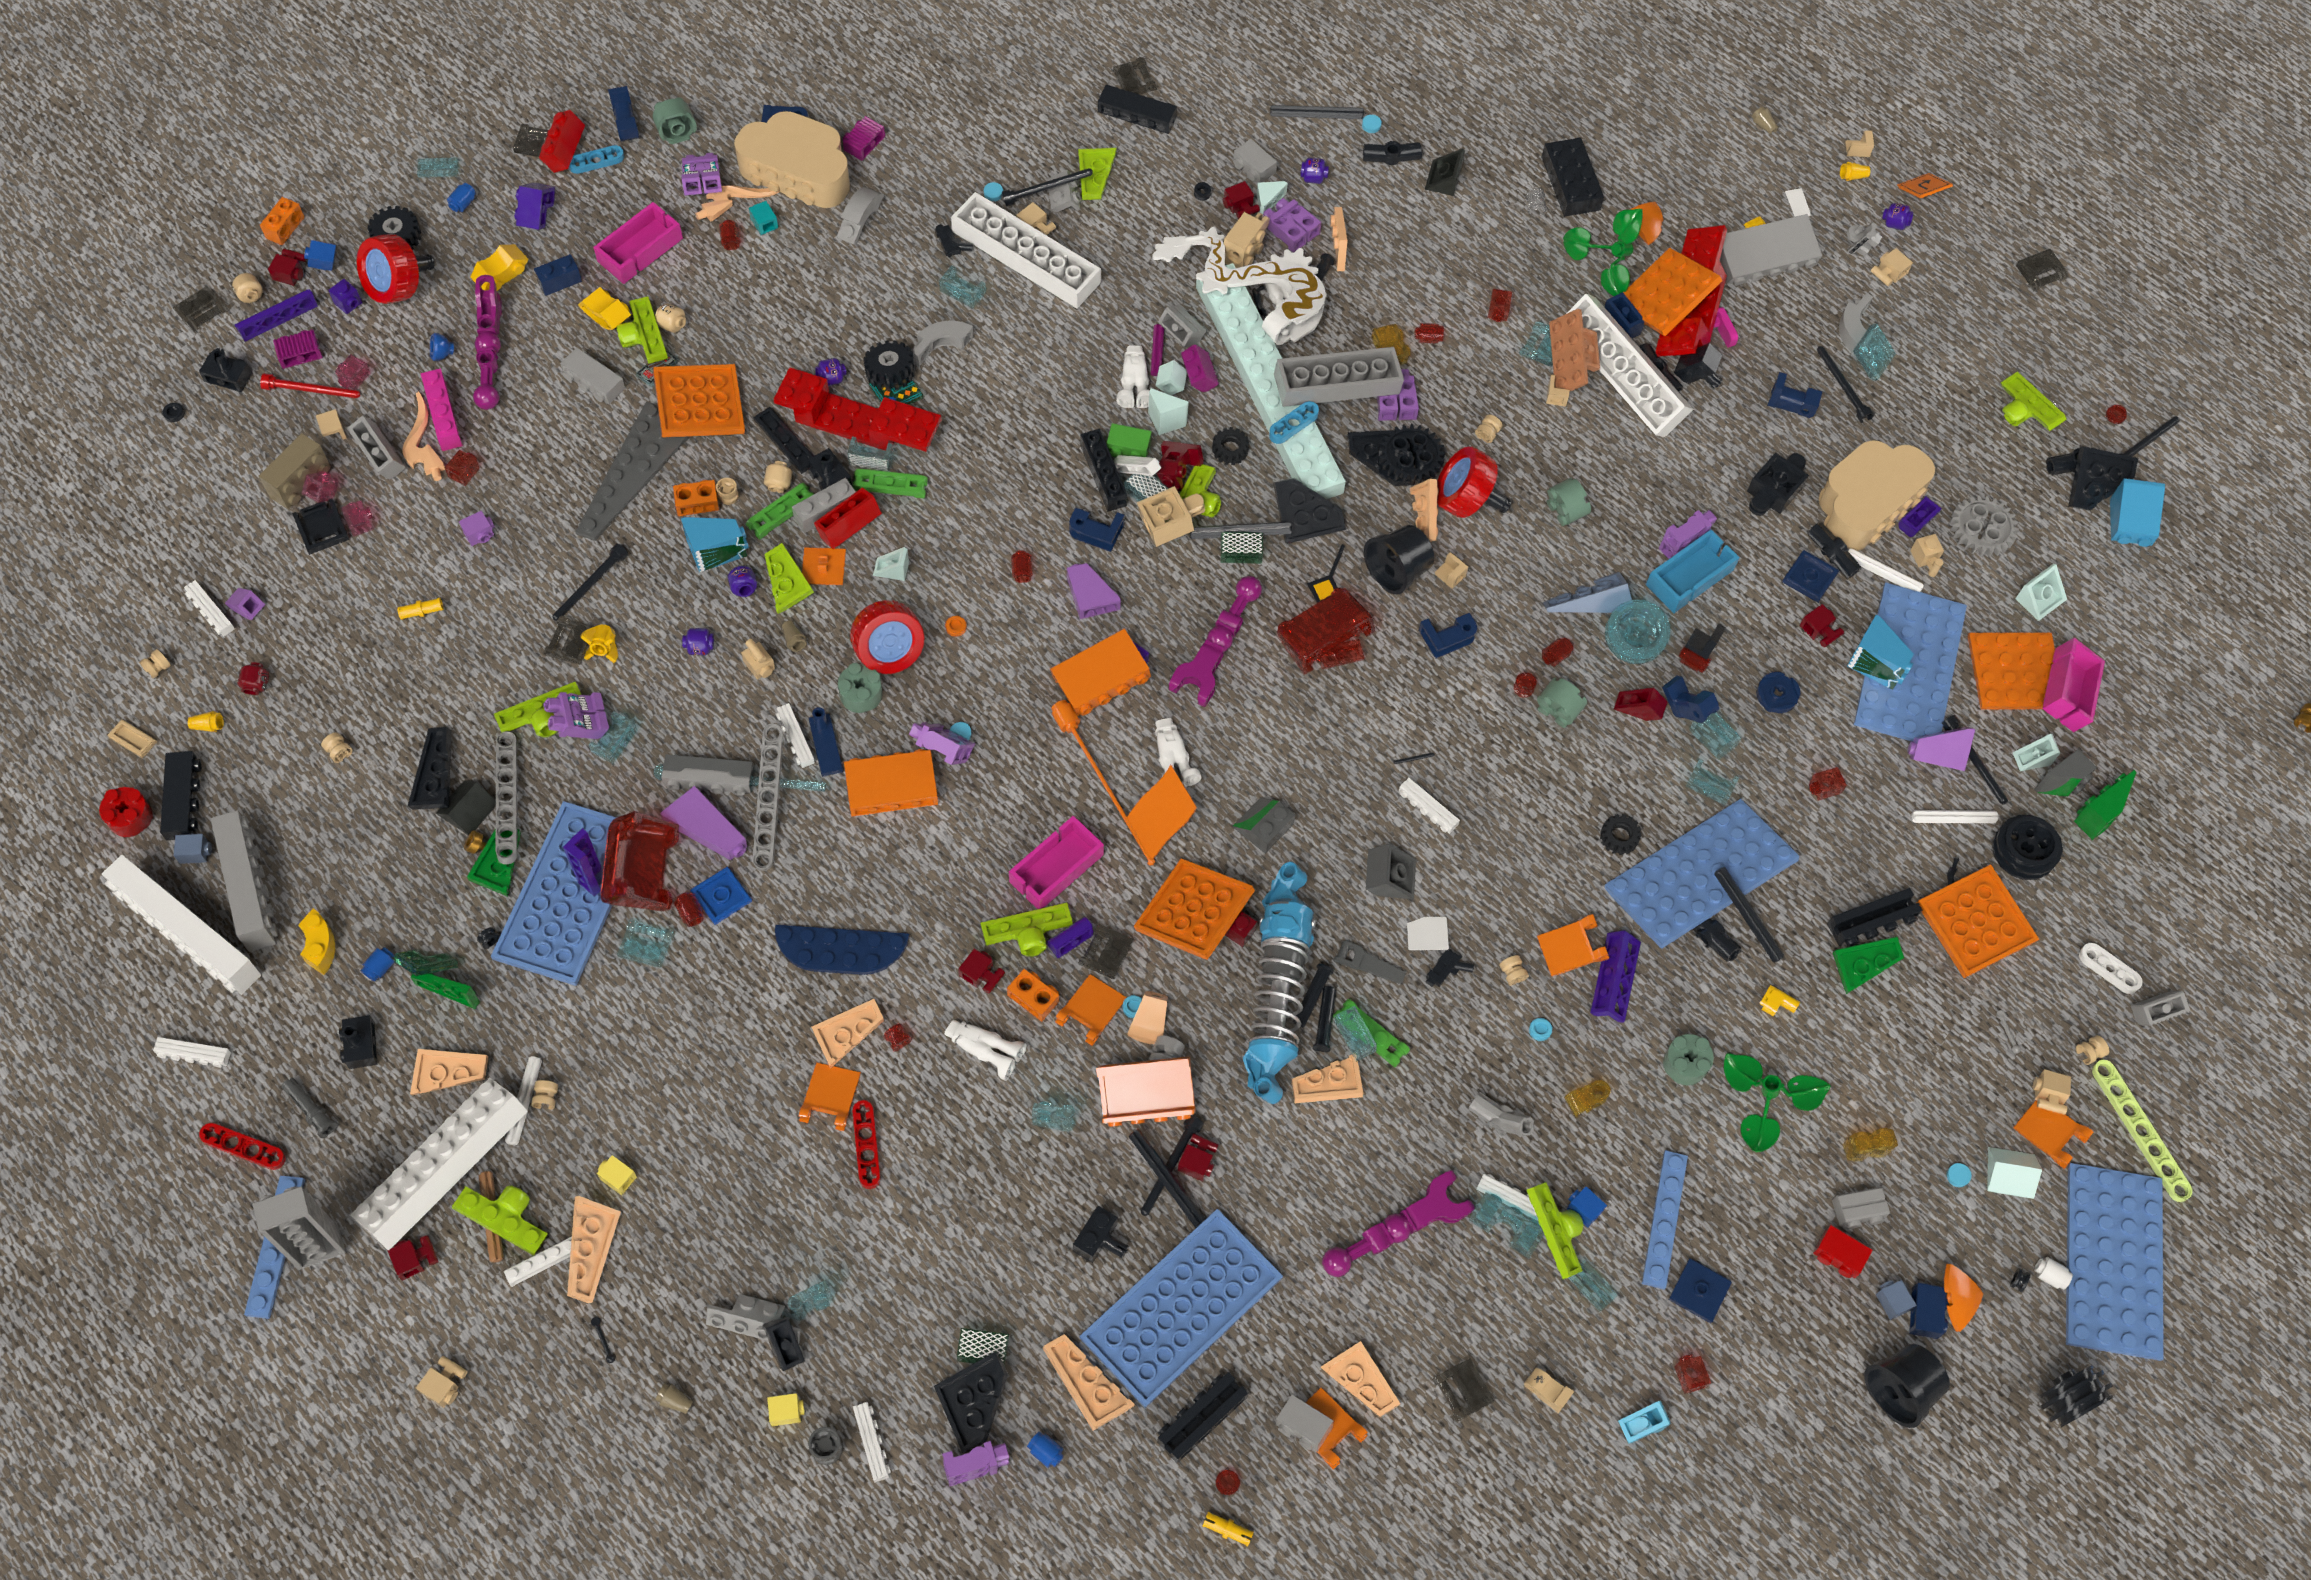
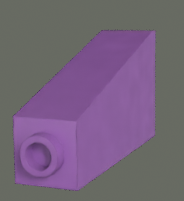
(705, 824)

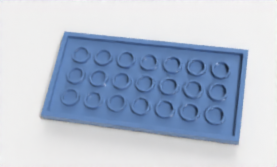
(1933, 633)
(1678, 883)
(554, 916)
(2115, 1262)
(1181, 1308)

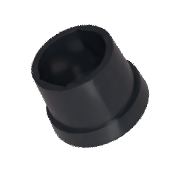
(1398, 558)
(1907, 1384)

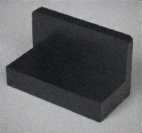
(1704, 644)

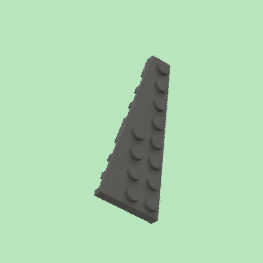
(633, 468)

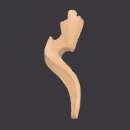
(722, 202)
(425, 455)

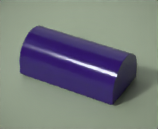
(1919, 517)
(1071, 937)

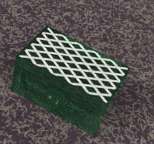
(1241, 547)
(979, 1344)

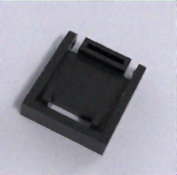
(320, 523)

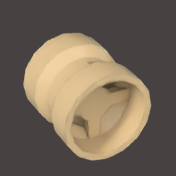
(1488, 429)
(727, 491)
(155, 663)
(336, 747)
(1513, 968)
(2093, 1049)
(544, 1094)

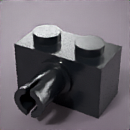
(1700, 366)
(225, 371)
(827, 469)
(358, 1042)
(1098, 1235)

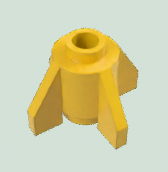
(601, 641)

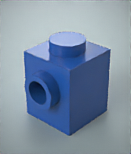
(320, 255)
(1587, 1205)

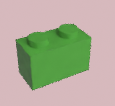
(1128, 441)

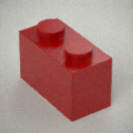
(1842, 1252)

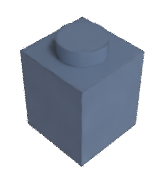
(191, 848)
(1895, 1299)

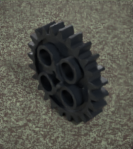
(1394, 457)

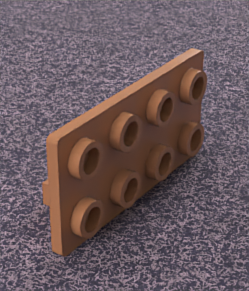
(1573, 351)

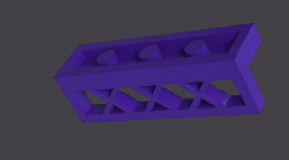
(276, 315)
(583, 861)
(1612, 973)

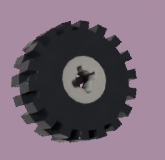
(402, 222)
(889, 365)

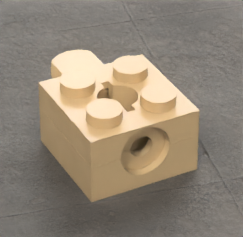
(1245, 239)
(1167, 506)

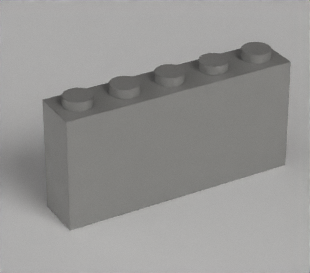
(1769, 250)

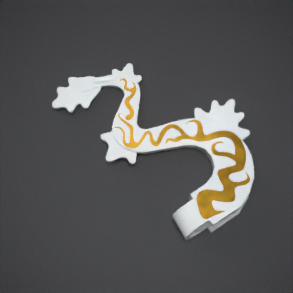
(1293, 316)

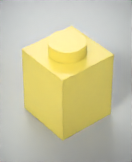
(616, 1174)
(785, 1409)

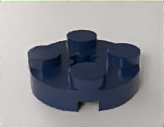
(1775, 703)

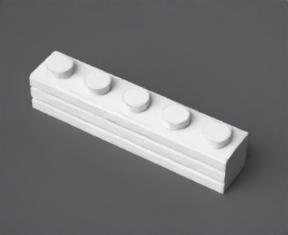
(1136, 465)
(208, 608)
(794, 735)
(1429, 806)
(191, 1052)
(1509, 1196)
(539, 1262)
(871, 1441)

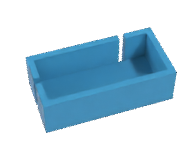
(1692, 571)

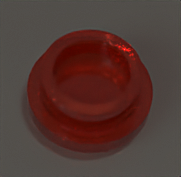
(2116, 414)
(1227, 1482)

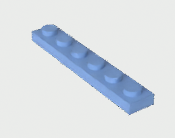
(1664, 1220)
(268, 1267)

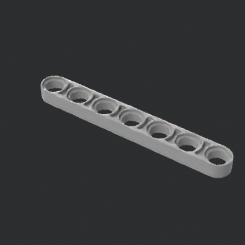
(509, 805)
(768, 807)

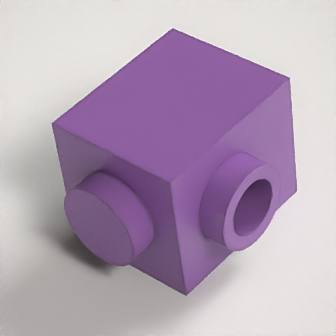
(477, 528)

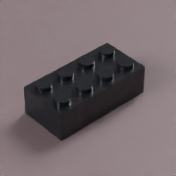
(1572, 177)

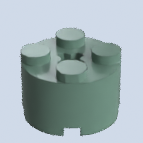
(674, 120)
(1568, 501)
(859, 688)
(1561, 701)
(1686, 1049)

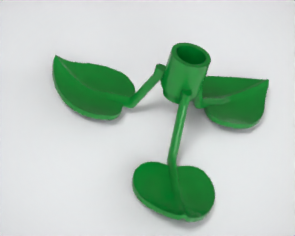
(1627, 226)
(1744, 1072)

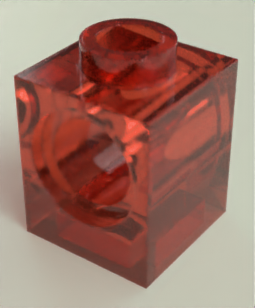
(1499, 305)
(457, 473)
(1831, 777)
(1688, 1383)

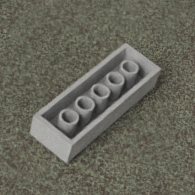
(1338, 376)
(243, 881)
(298, 1227)

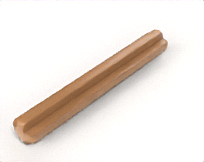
(493, 1240)

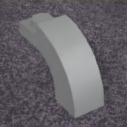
(856, 213)
(1850, 325)
(941, 334)

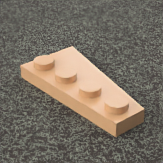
(590, 1243)
(1091, 1390)

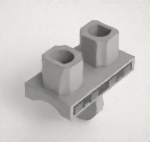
(1863, 239)

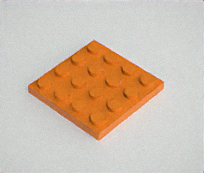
(1670, 290)
(698, 400)
(2011, 668)
(1194, 908)
(1977, 921)

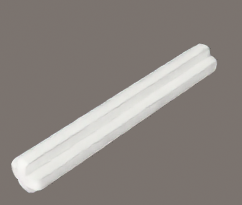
(1886, 571)
(1954, 816)
(524, 1097)

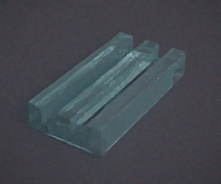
(440, 165)
(1606, 1301)

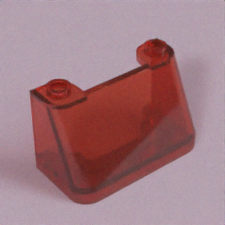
(1324, 628)
(637, 862)

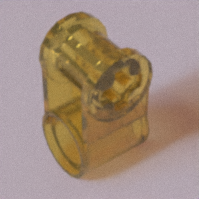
(1585, 1099)

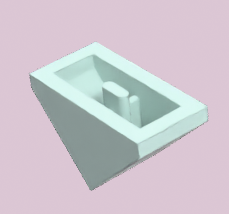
(1270, 193)
(892, 565)
(2037, 754)

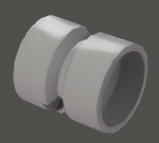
(1167, 1047)

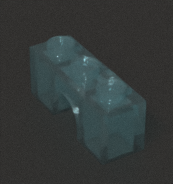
(1492, 1211)

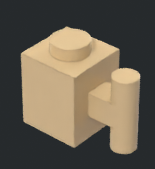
(1036, 218)
(1892, 267)
(1928, 552)
(757, 659)
(2052, 1091)
(439, 1386)

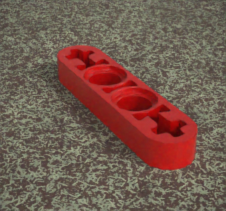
(866, 1144)
(242, 1147)

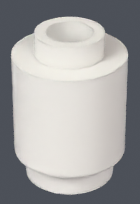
(2053, 1273)

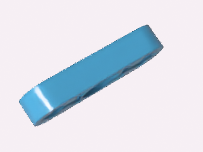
(611, 160)
(1290, 430)

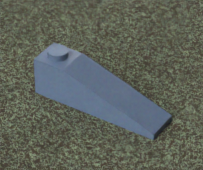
(1602, 598)

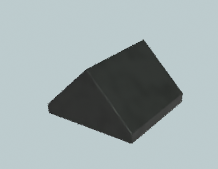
(1445, 173)
(468, 807)

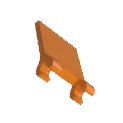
(1569, 947)
(1092, 1006)
(831, 1093)
(2051, 1132)
(1342, 1426)

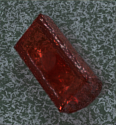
(1343, 654)

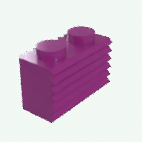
(863, 138)
(297, 349)
(1199, 368)

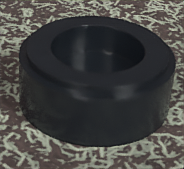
(173, 412)

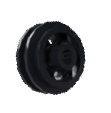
(2020, 855)
(2075, 1395)

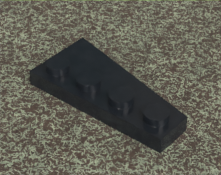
(432, 777)

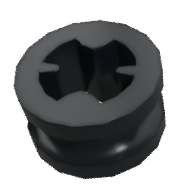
(1207, 189)
(488, 937)
(2020, 1280)

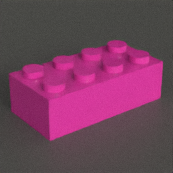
(638, 242)
(2073, 685)
(1055, 863)

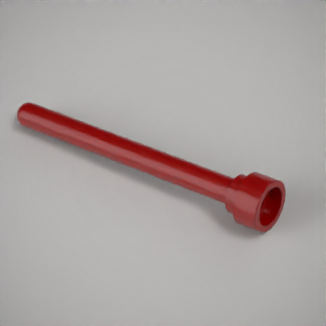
(270, 382)

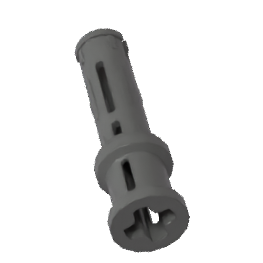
(314, 1114)

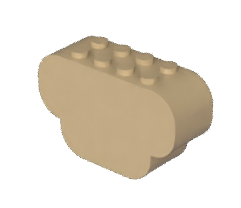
(795, 158)
(1873, 491)

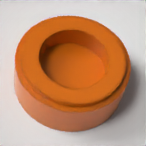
(955, 626)

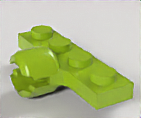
(643, 331)
(2029, 403)
(1198, 484)
(532, 712)
(1027, 928)
(502, 1216)
(1558, 1229)

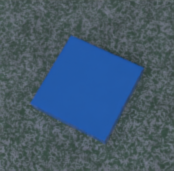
(721, 895)

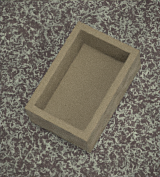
(288, 472)

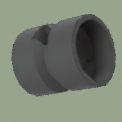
(825, 1445)

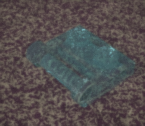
(1544, 352)
(643, 950)
(1046, 1116)
(813, 1298)

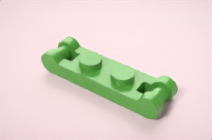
(890, 482)
(778, 511)
(1381, 1036)

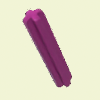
(1157, 349)

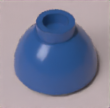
(440, 347)

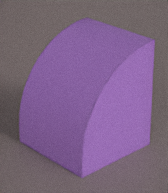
(245, 603)

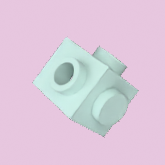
(1171, 378)

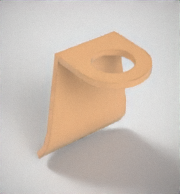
(1149, 1018)

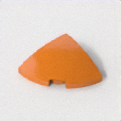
(1651, 222)
(1962, 1296)

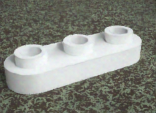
(2120, 970)

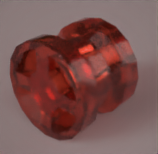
(1527, 680)
(897, 1037)

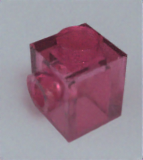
(352, 372)
(320, 486)
(357, 518)

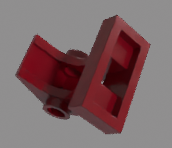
(1174, 462)

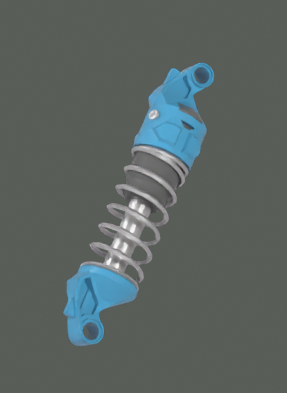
(1285, 942)

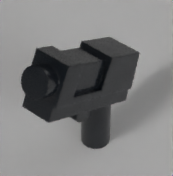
(948, 242)
(1447, 964)

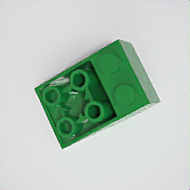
(2106, 807)

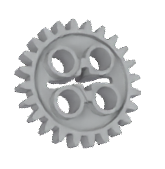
(1972, 515)

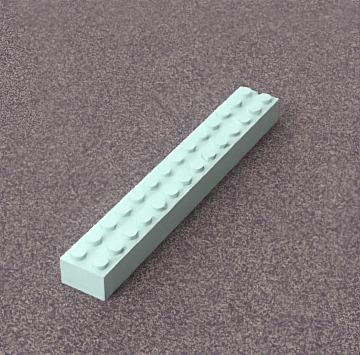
(1255, 359)

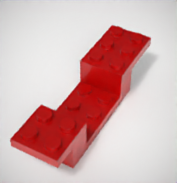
(1695, 330)
(843, 417)

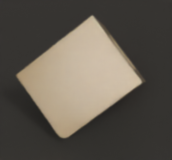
(1861, 148)
(1556, 395)
(330, 423)
(1452, 571)

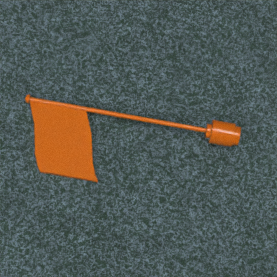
(1157, 813)

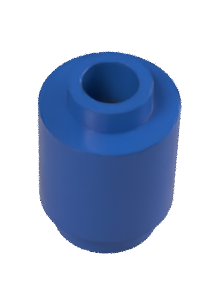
(461, 197)
(377, 964)
(1045, 1450)

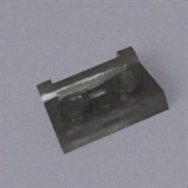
(1128, 79)
(529, 144)
(2039, 264)
(196, 305)
(574, 647)
(1112, 954)
(1470, 1386)

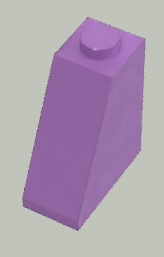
(1090, 592)
(1943, 748)

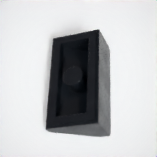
(783, 1343)

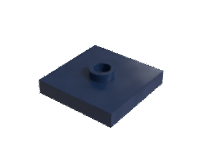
(1810, 576)
(1700, 1290)

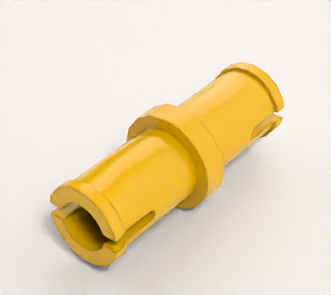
(420, 608)
(1228, 1528)

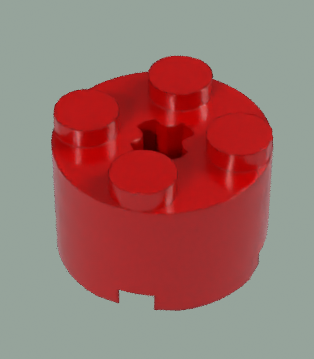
(125, 811)

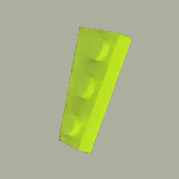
(1101, 162)
(786, 579)

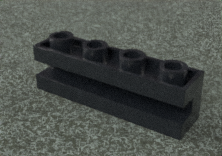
(1137, 109)
(1103, 470)
(177, 794)
(1873, 915)
(1202, 1417)

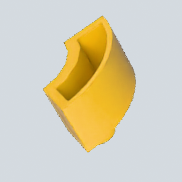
(502, 265)
(605, 309)
(319, 942)

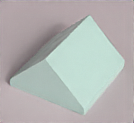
(1167, 411)
(2043, 593)
(2013, 1172)

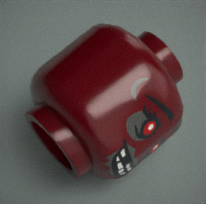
(253, 678)

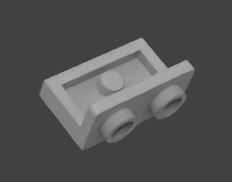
(1064, 195)

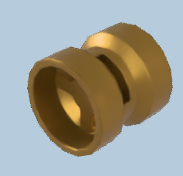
(2304, 717)

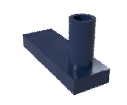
(825, 742)

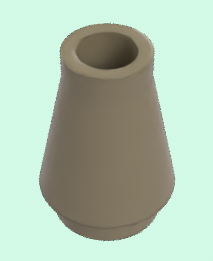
(1764, 119)
(794, 637)
(673, 1398)

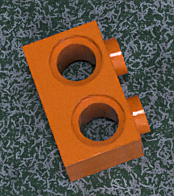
(282, 221)
(696, 500)
(1029, 998)

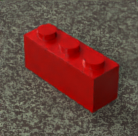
(561, 141)
(847, 518)

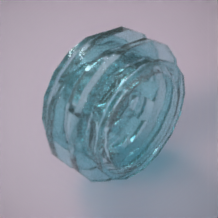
(1624, 644)

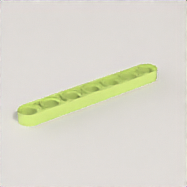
(2151, 1137)

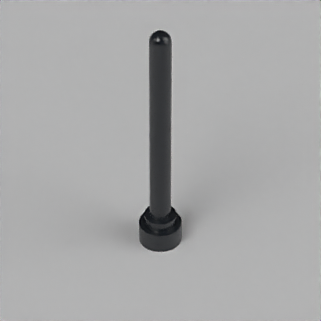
(1011, 196)
(1862, 410)
(2152, 436)
(617, 553)
(1954, 723)
(1191, 1126)

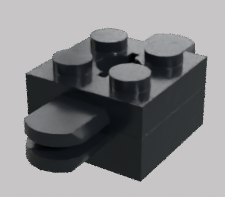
(1777, 483)

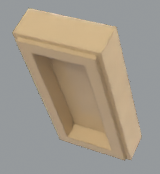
(132, 738)

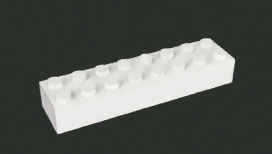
(1026, 250)
(1632, 371)
(180, 925)
(439, 1163)

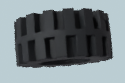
(1230, 436)
(1620, 846)

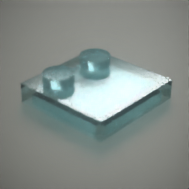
(1874, 352)

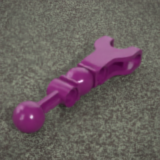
(487, 342)
(1218, 640)
(1398, 1227)

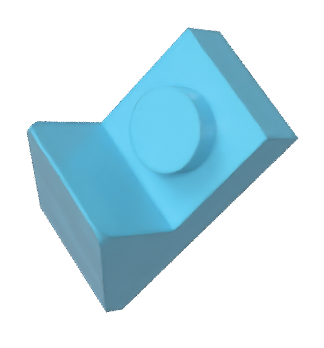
(1645, 1422)

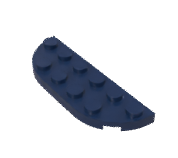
(840, 949)

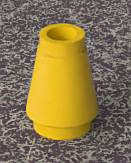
(1854, 171)
(206, 722)

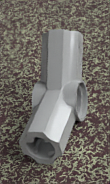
(1501, 1117)

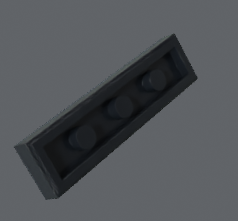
(784, 439)

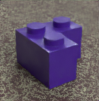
(533, 205)

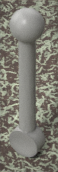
(2015, 1048)

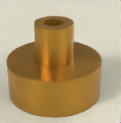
(474, 842)

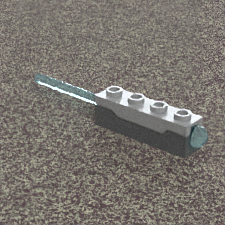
(718, 775)

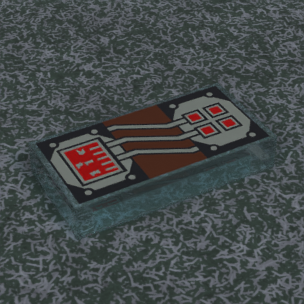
(646, 372)

